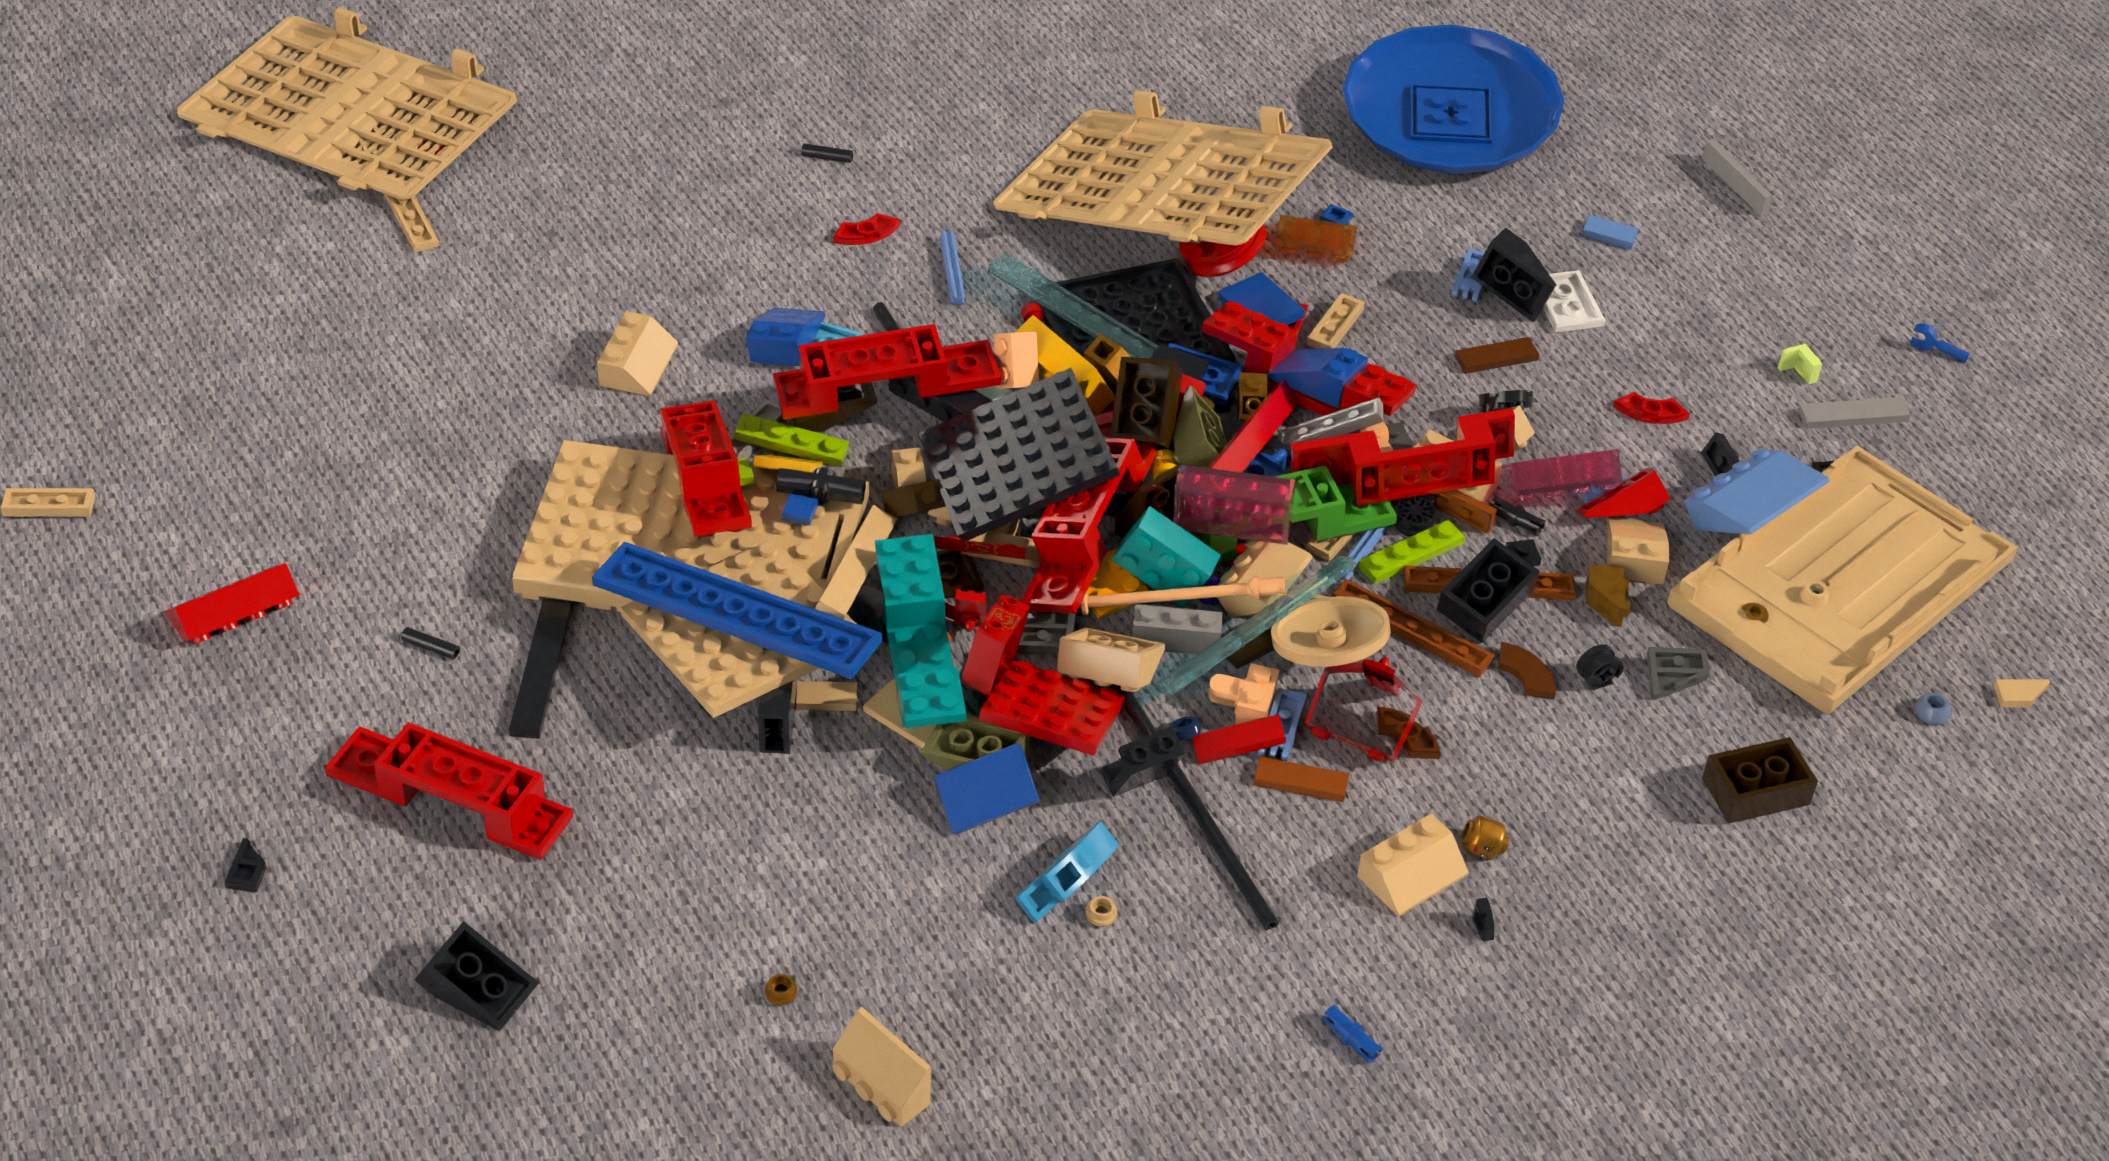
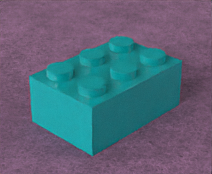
(1165, 554)

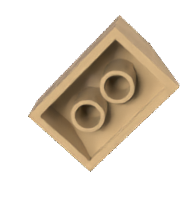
(636, 355)
(1265, 561)
(1109, 658)
(1413, 865)
(882, 1068)

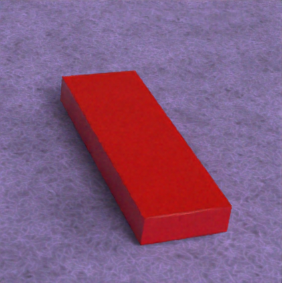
(1239, 739)

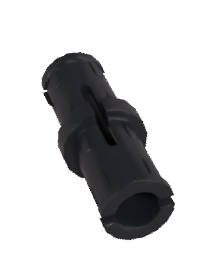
(1518, 516)

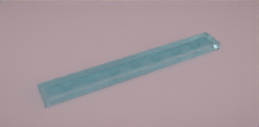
(1069, 305)
(1255, 625)

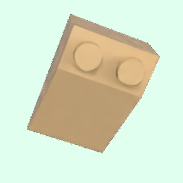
(1639, 548)

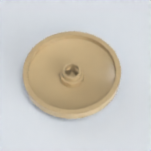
(1331, 631)

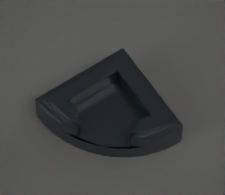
(1483, 919)

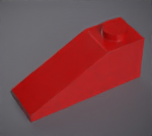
(1636, 495)

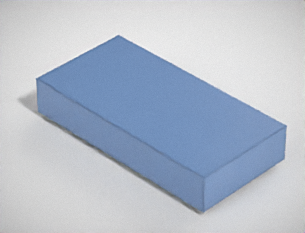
(1610, 232)

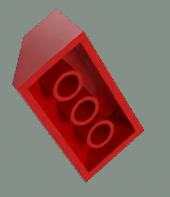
(232, 603)

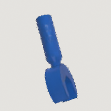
(1930, 341)

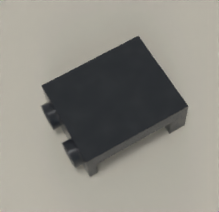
(1143, 761)

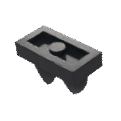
(1719, 454)

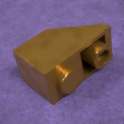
(1106, 358)
(1250, 393)
(1607, 592)

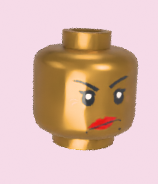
(1484, 837)

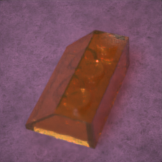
(1316, 238)

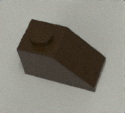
(913, 498)

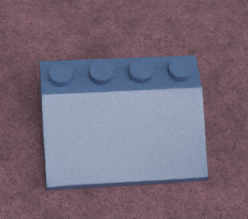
(1753, 493)

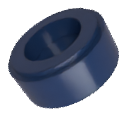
(1186, 727)

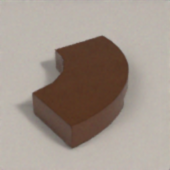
(1528, 669)
(1420, 740)

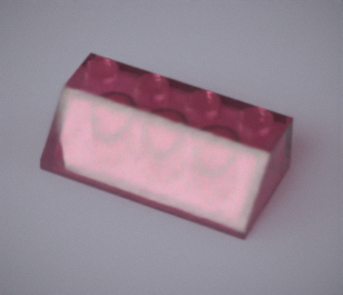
(1563, 473)

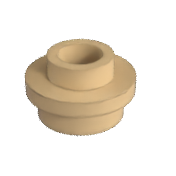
(1102, 904)

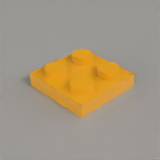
(1113, 580)

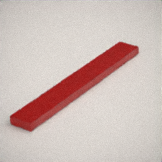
(1257, 429)

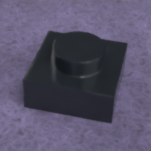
(1527, 550)

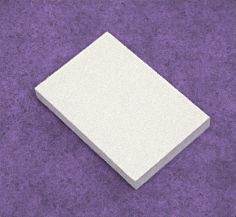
(1572, 304)

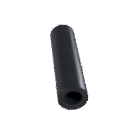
(827, 153)
(430, 643)

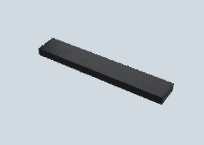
(540, 669)

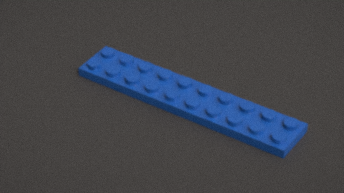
(738, 610)

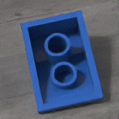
(779, 332)
(1319, 372)

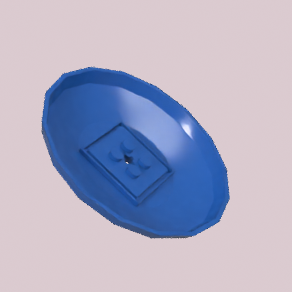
(1492, 86)

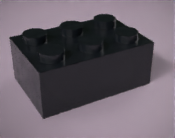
(1487, 590)

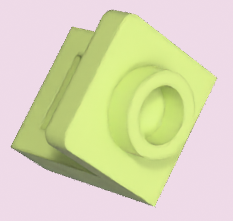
(1803, 361)

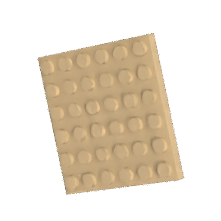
(718, 666)

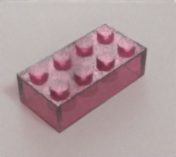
(1234, 504)

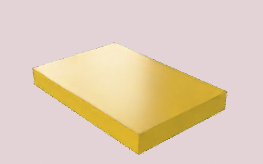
(777, 462)

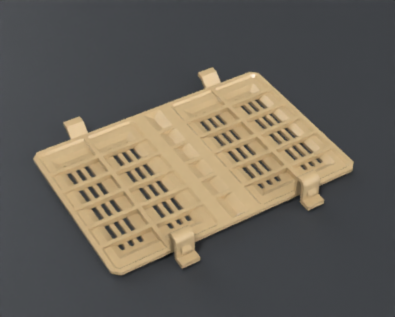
(350, 106)
(1165, 175)

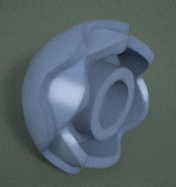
(1933, 709)

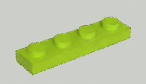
(791, 440)
(1411, 551)

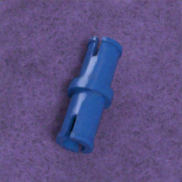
(1351, 1033)

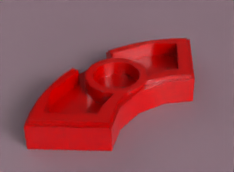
(866, 231)
(1651, 410)

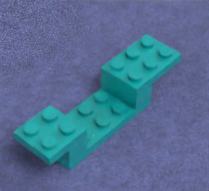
(917, 632)

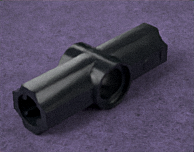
(821, 485)

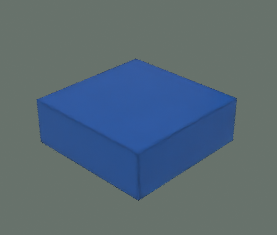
(1336, 215)
(800, 509)

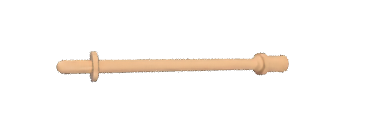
(1254, 588)

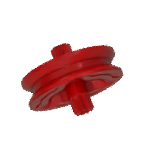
(1219, 259)

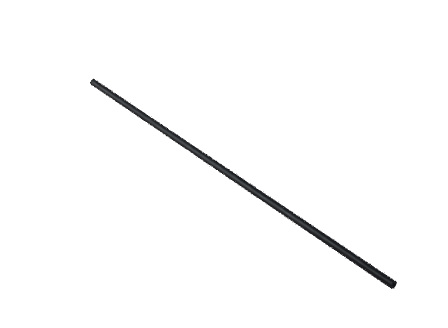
(1176, 775)

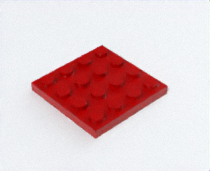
(1052, 707)

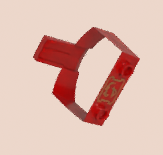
(970, 606)
(995, 646)
(1378, 675)

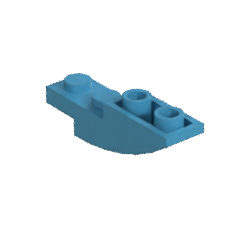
(1067, 872)

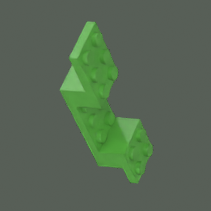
(1324, 506)

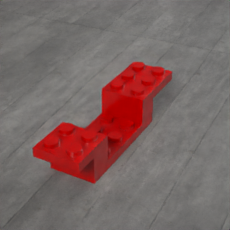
(1272, 341)
(883, 357)
(705, 468)
(1415, 470)
(1070, 537)
(426, 761)

